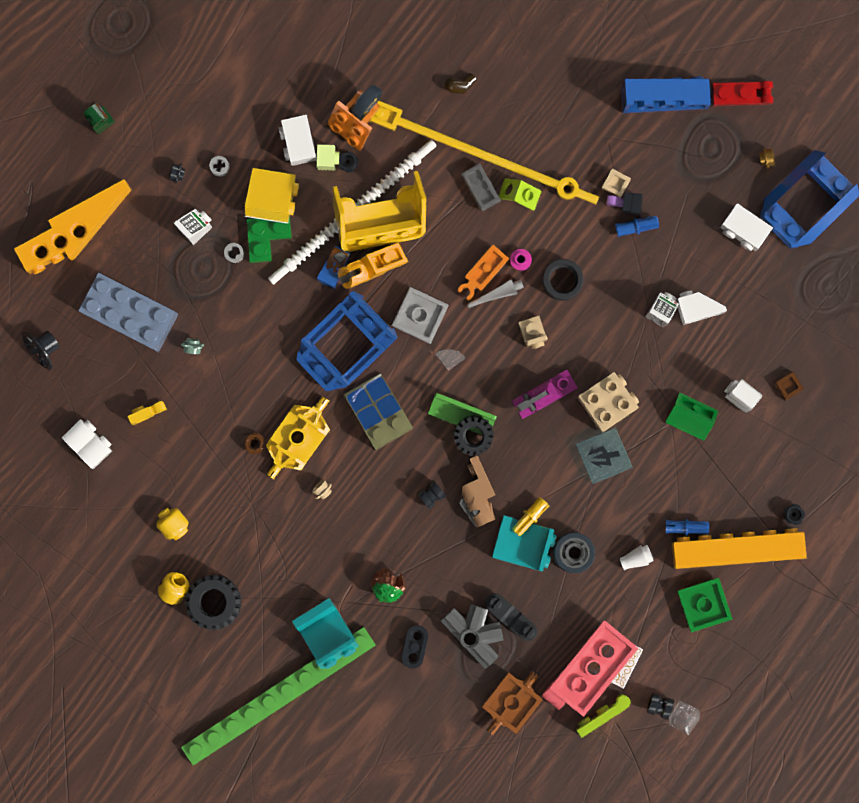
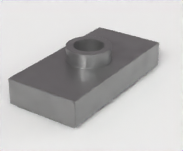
(480, 187)

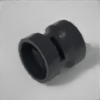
(431, 494)
(660, 706)

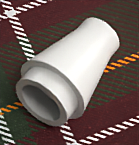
(638, 557)

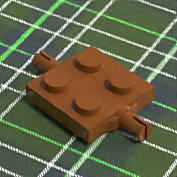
(512, 703)

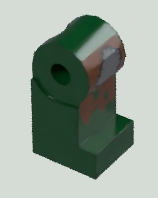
(98, 118)

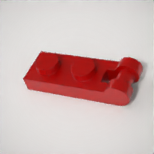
(742, 93)

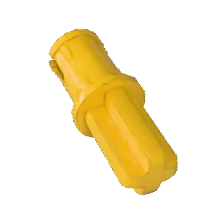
(530, 516)

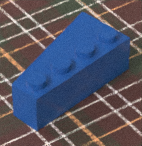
(665, 94)

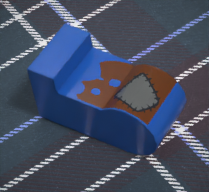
(336, 260)

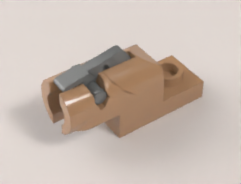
(476, 495)

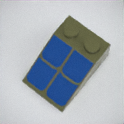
(378, 411)

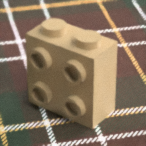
(608, 401)

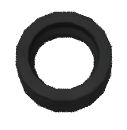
(562, 263)

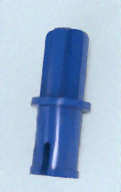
(637, 226)
(687, 527)

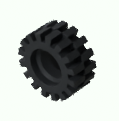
(474, 448)

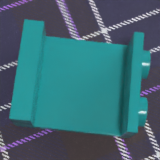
(524, 550)
(326, 634)

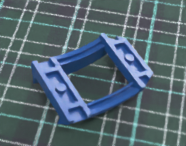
(829, 179)
(367, 321)

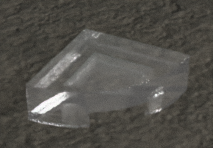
(450, 358)

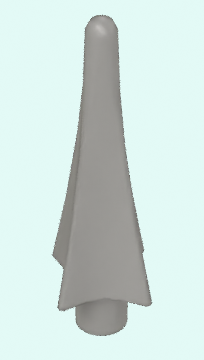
(506, 289)

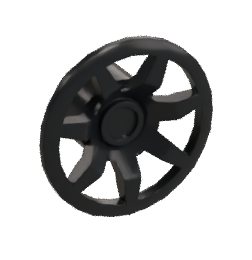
(43, 345)

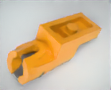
(372, 266)

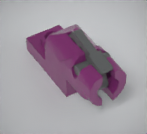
(544, 394)

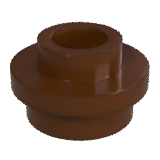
(247, 443)

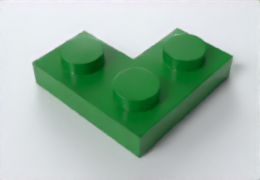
(259, 237)

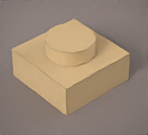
(616, 183)

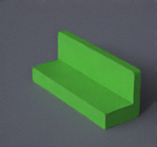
(455, 411)

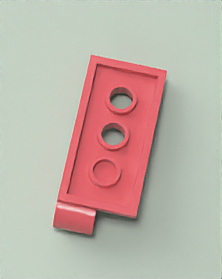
(576, 684)

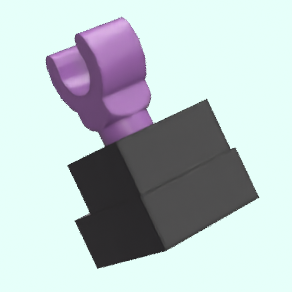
(631, 203)

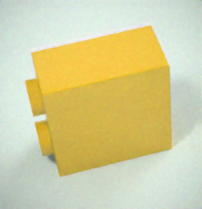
(271, 195)

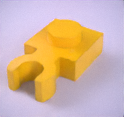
(140, 413)

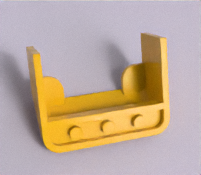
(381, 221)

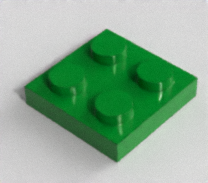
(704, 605)

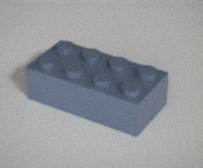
(128, 312)

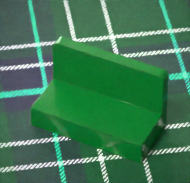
(692, 416)

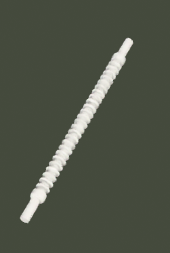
(414, 159)

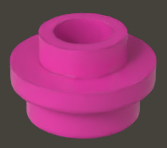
(520, 266)

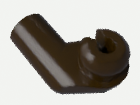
(460, 86)

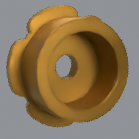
(767, 157)

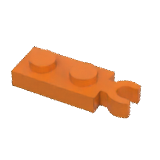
(484, 270)

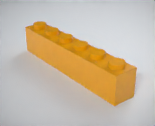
(738, 549)

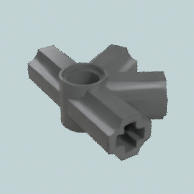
(475, 624)

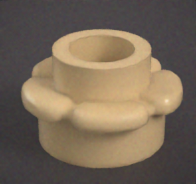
(322, 490)

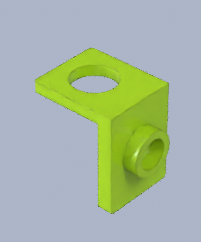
(521, 193)

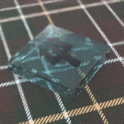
(604, 456)

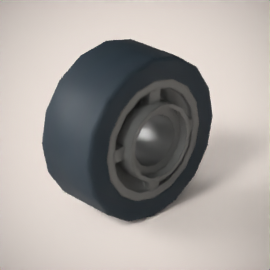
(586, 556)

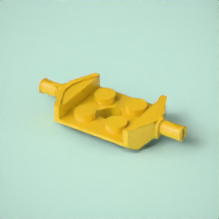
(294, 455)

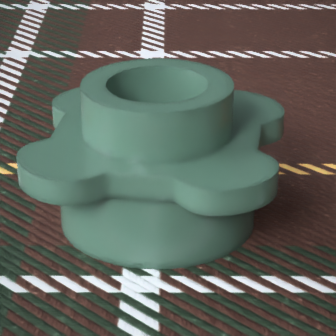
(192, 346)

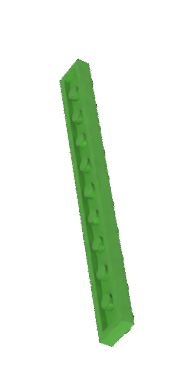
(269, 702)

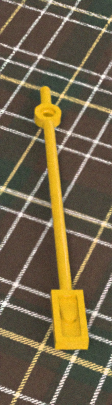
(390, 117)

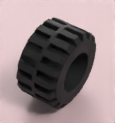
(195, 609)

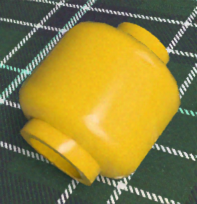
(172, 523)
(173, 588)

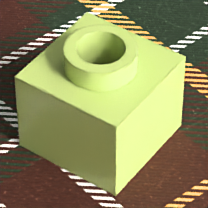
(327, 157)

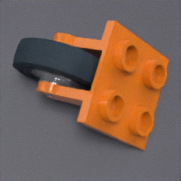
(348, 124)

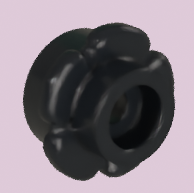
(348, 168)
(176, 173)
(794, 508)

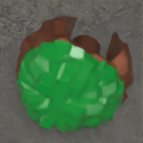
(387, 587)

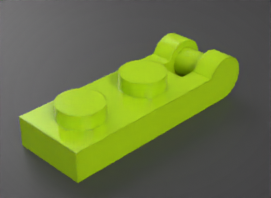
(603, 715)

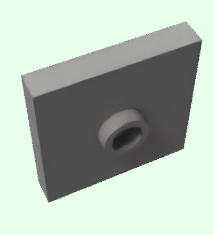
(420, 315)

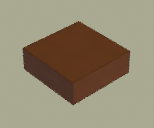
(788, 385)

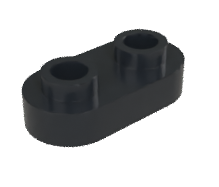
(415, 646)

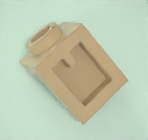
(533, 332)

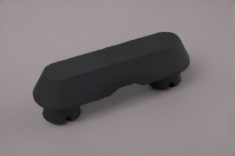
(511, 617)

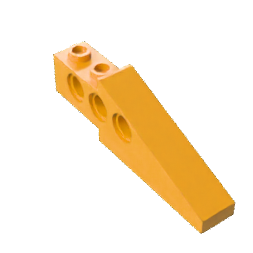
(87, 214)

